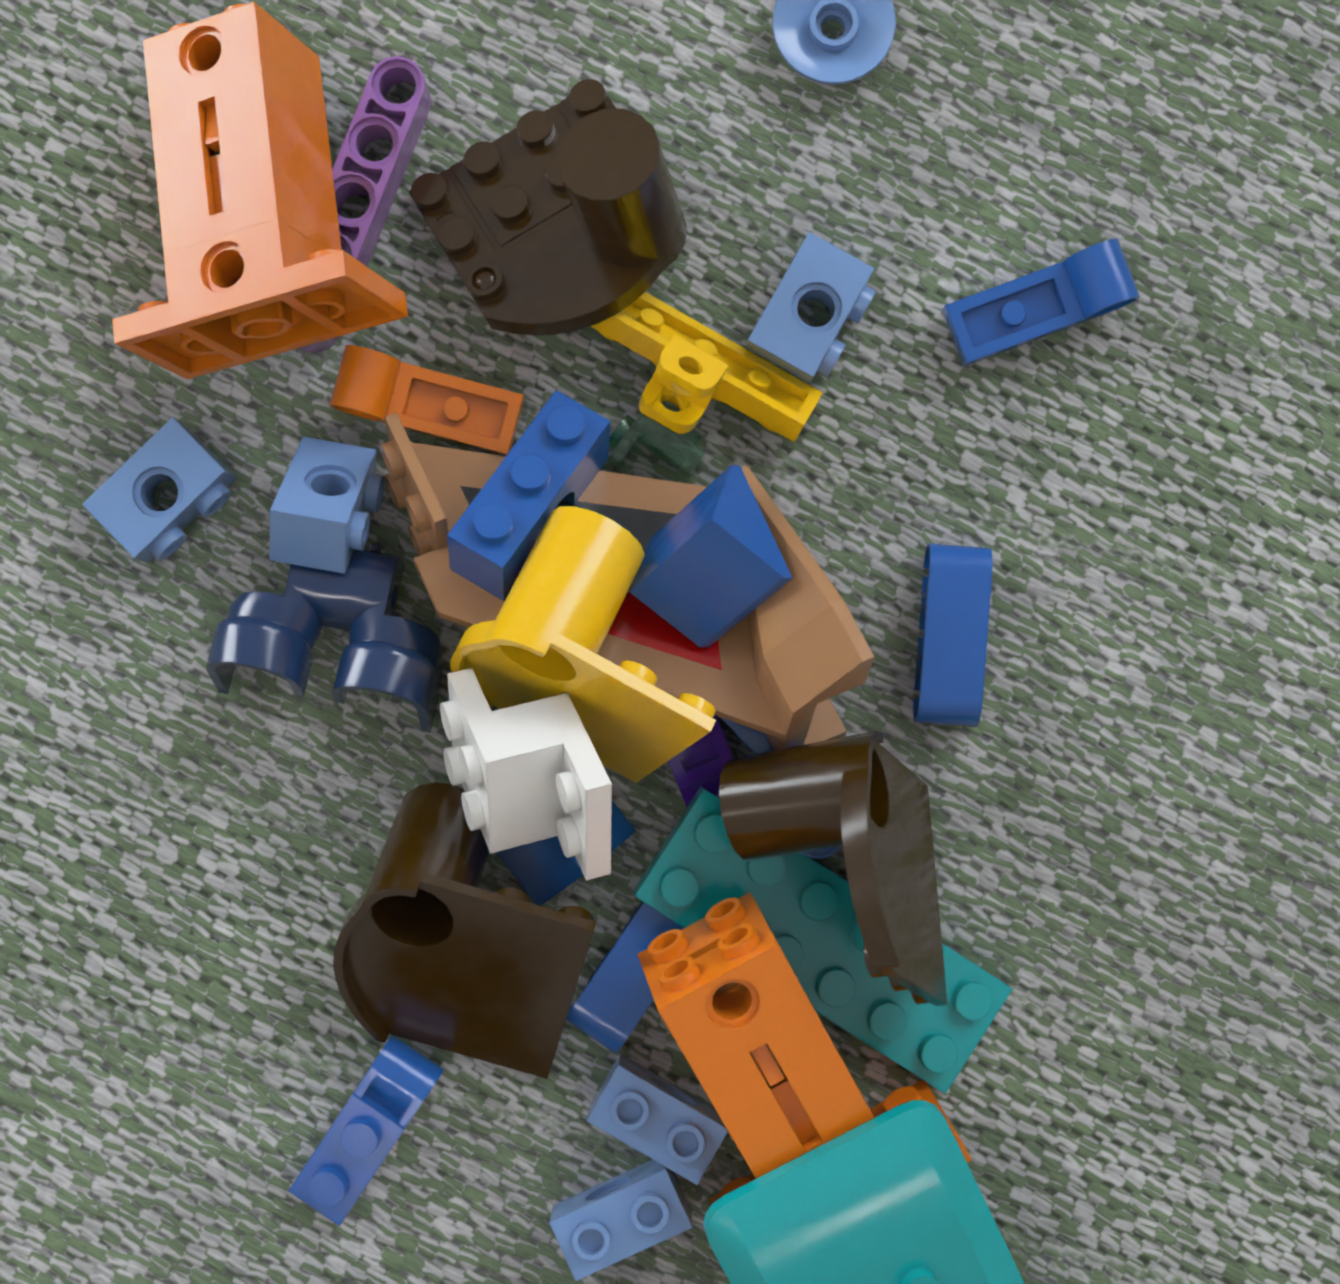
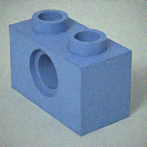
(819, 274)
(126, 499)
(325, 505)
(657, 1119)
(620, 1218)

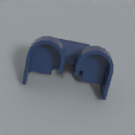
(383, 650)

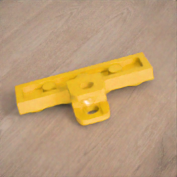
(704, 365)

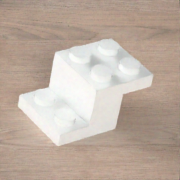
(528, 774)

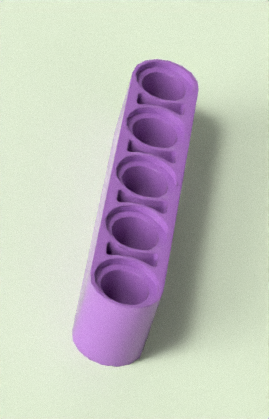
(377, 179)

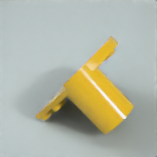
(551, 640)

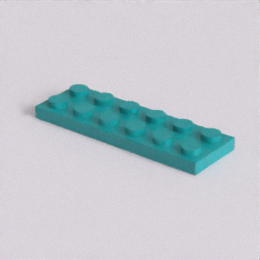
(821, 938)

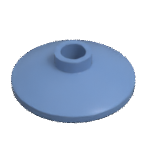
(862, 47)

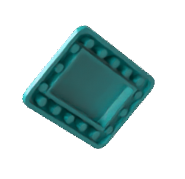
(865, 1210)

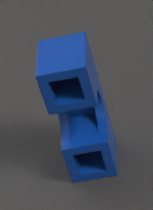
(547, 464)

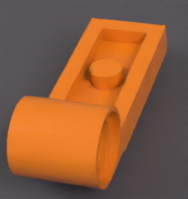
(426, 400)

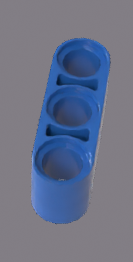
(955, 635)
(618, 988)

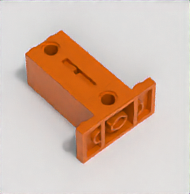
(245, 202)
(757, 1039)

